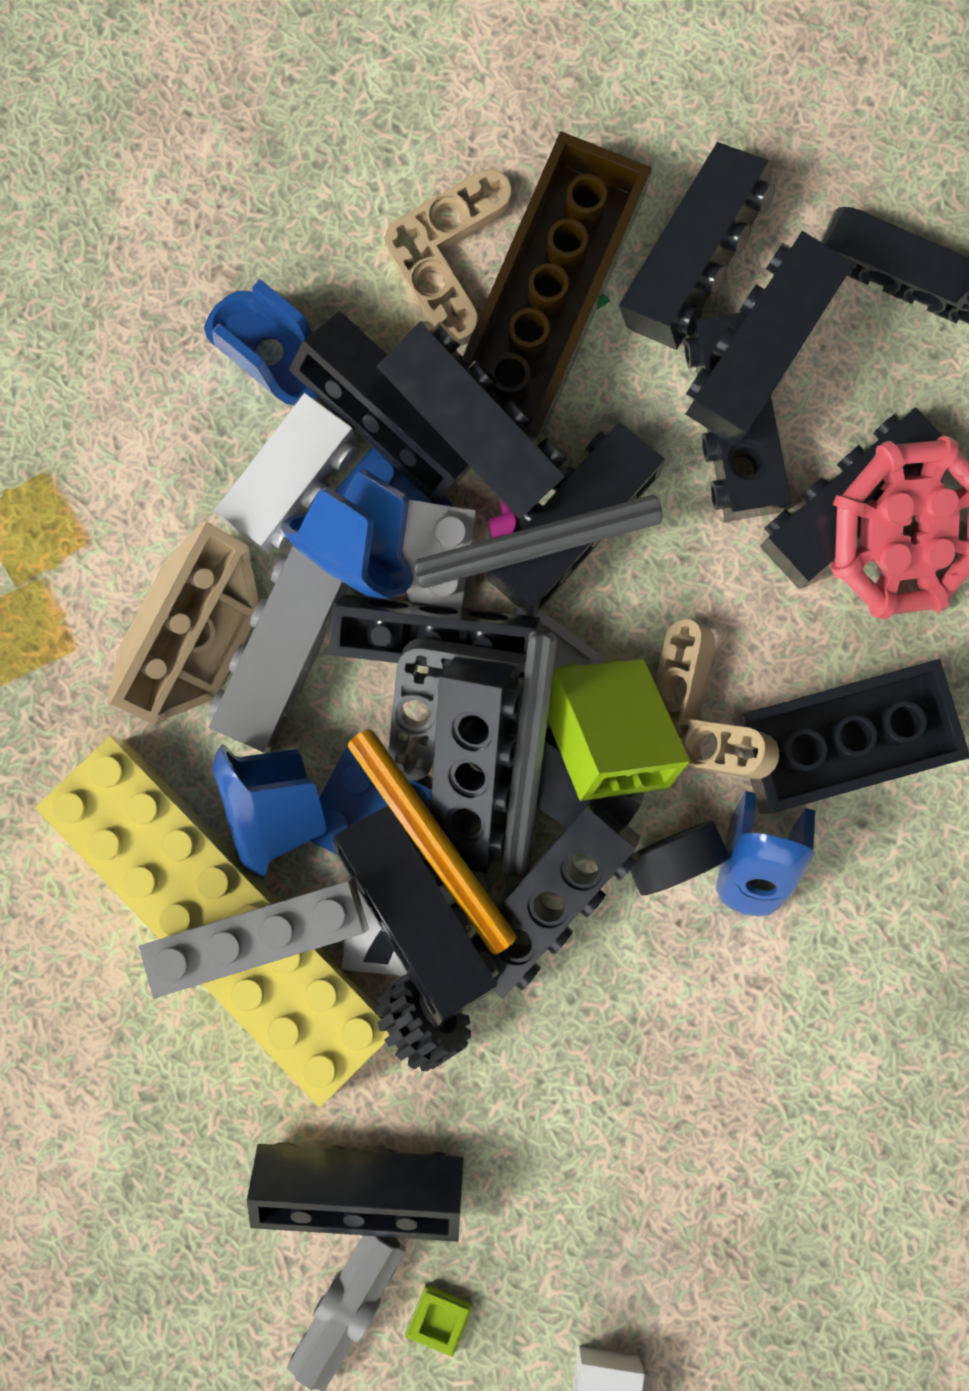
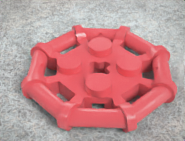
(883, 523)

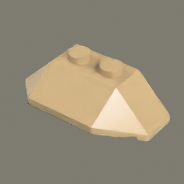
(186, 628)

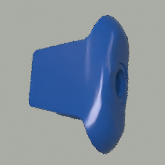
(249, 318)
(357, 536)
(267, 805)
(764, 858)

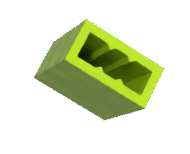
(614, 729)

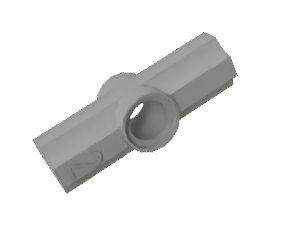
(345, 1310)

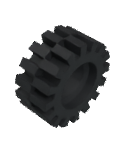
(415, 1029)

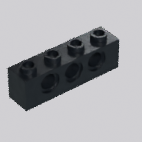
(737, 494)
(383, 627)
(487, 692)
(592, 832)

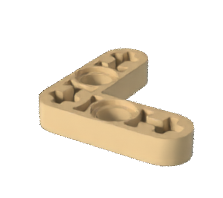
(434, 239)
(687, 712)

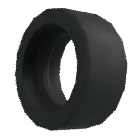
(679, 858)

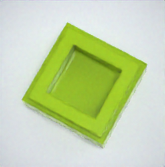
(439, 1320)

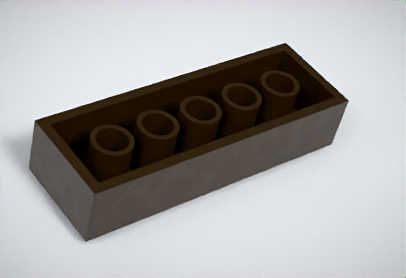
(557, 273)

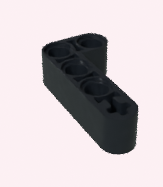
(901, 262)

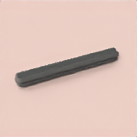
(538, 541)
(529, 752)

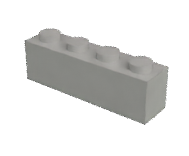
(278, 654)
(253, 938)

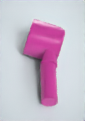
(504, 523)

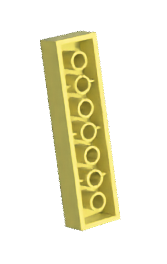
(185, 877)

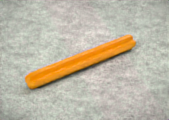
(432, 841)

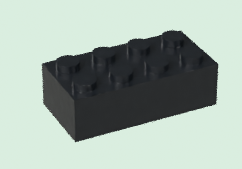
(857, 736)

